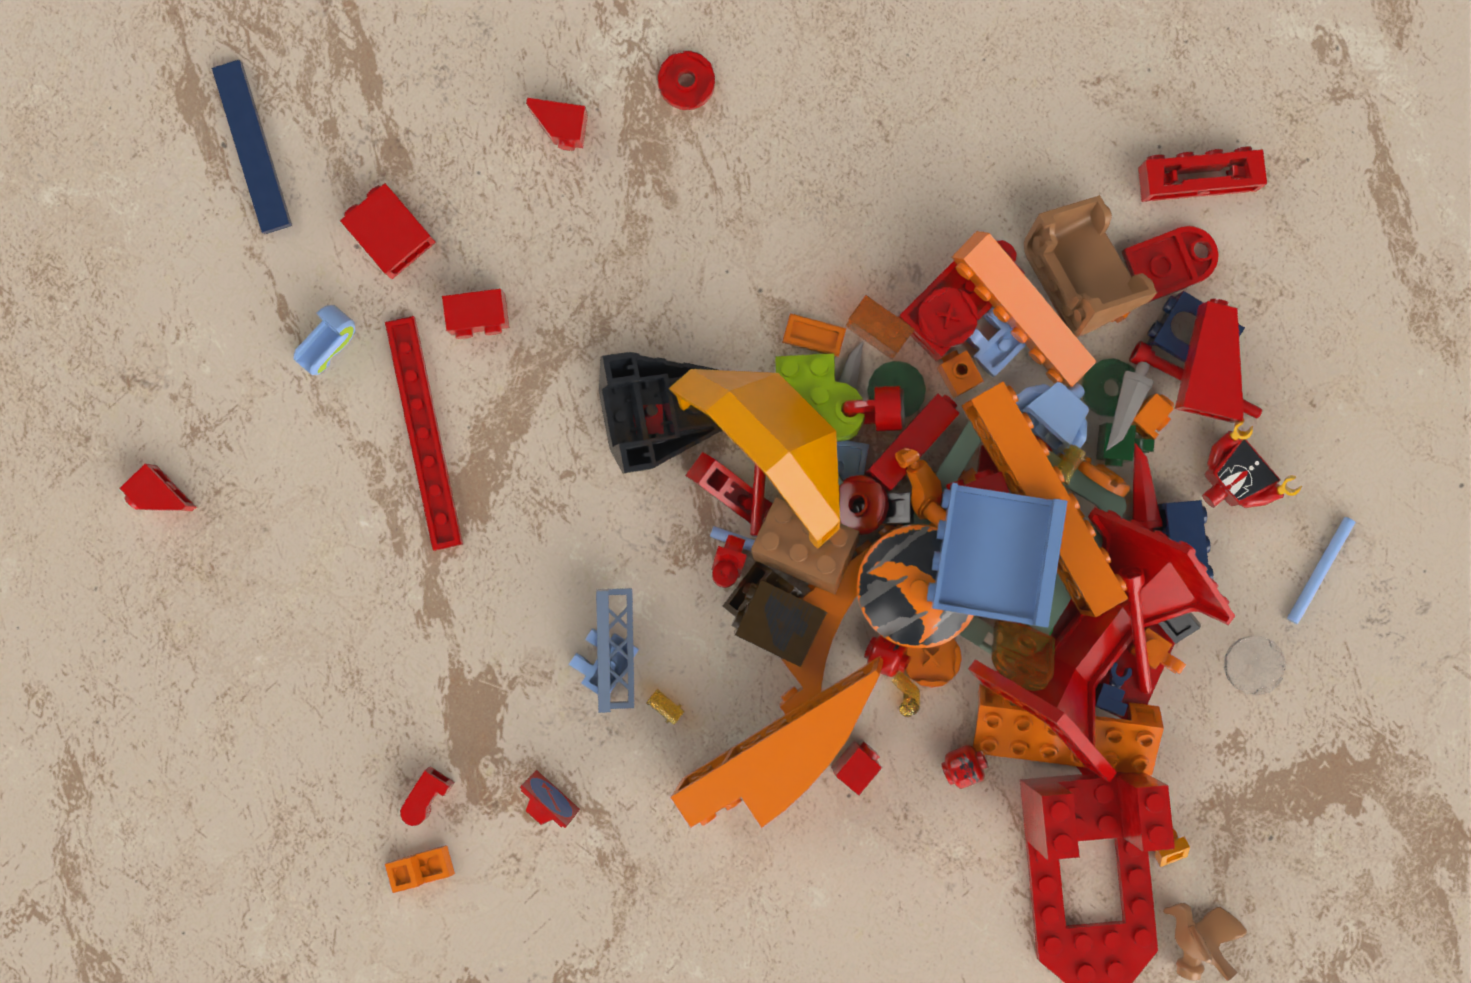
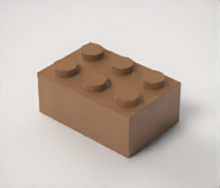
(786, 547)

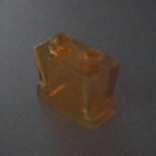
(879, 327)

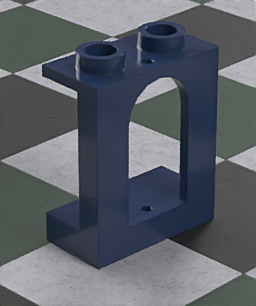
(1161, 332)

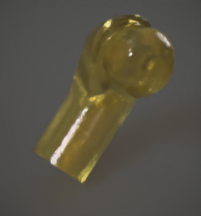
(911, 695)

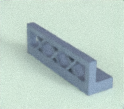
(603, 649)

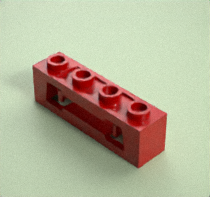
(1245, 163)

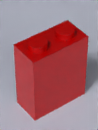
(387, 230)

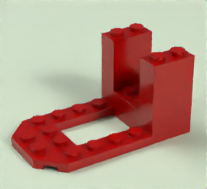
(1087, 808)

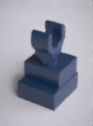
(1110, 696)

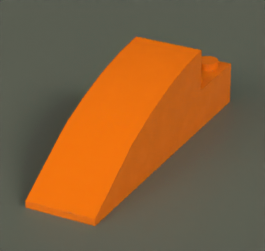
(780, 759)

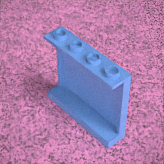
(997, 555)

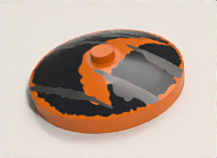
(895, 589)

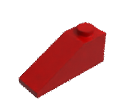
(724, 486)

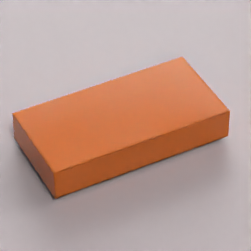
(814, 335)

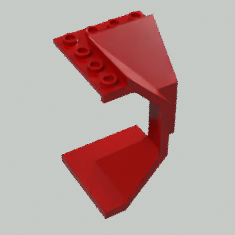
(1091, 645)

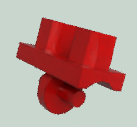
(728, 562)

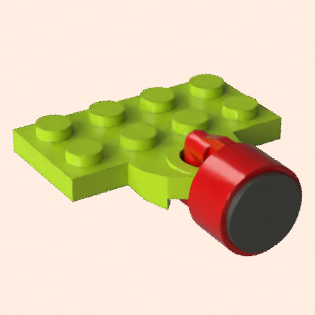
(838, 402)

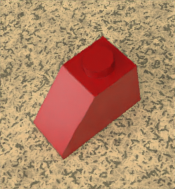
(561, 122)
(154, 491)

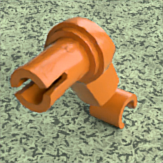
(925, 486)

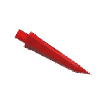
(1144, 497)

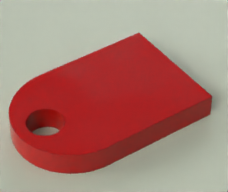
(1171, 259)

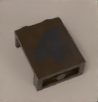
(778, 622)

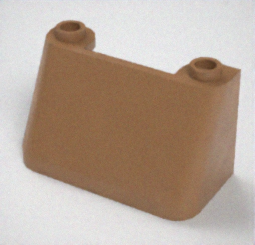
(1082, 266)

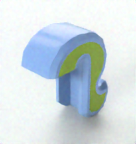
(325, 340)

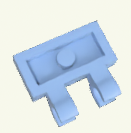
(998, 350)
(617, 663)

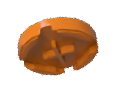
(1104, 477)
(935, 664)

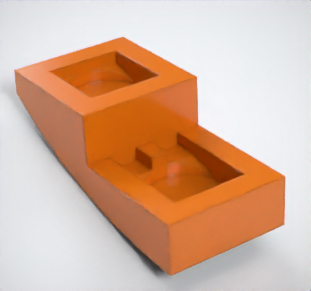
(419, 869)

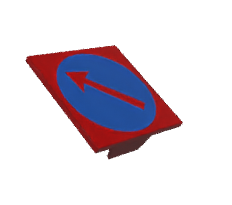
(547, 801)

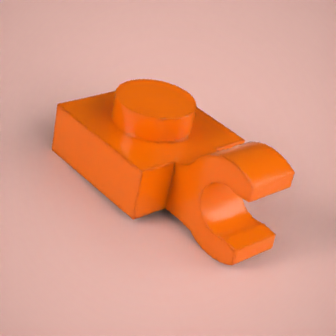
(1158, 652)

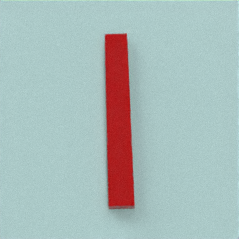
(423, 433)

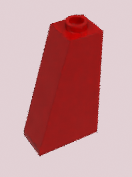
(1213, 365)
(916, 436)

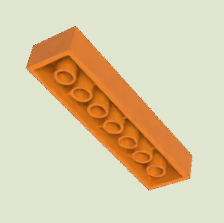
(1028, 472)

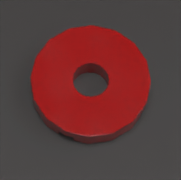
(686, 97)
(875, 503)

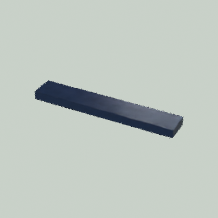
(251, 147)

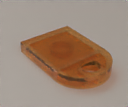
(1023, 654)

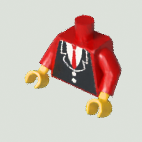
(1241, 473)

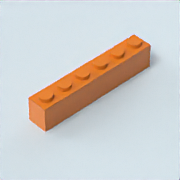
(1023, 308)

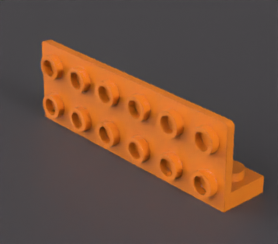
(1017, 734)

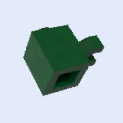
(1122, 451)

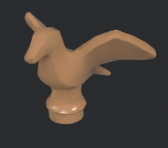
(1202, 940)

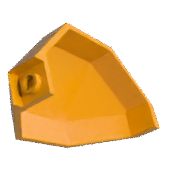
(778, 435)

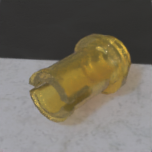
(1070, 462)
(665, 707)

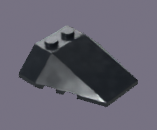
(637, 380)

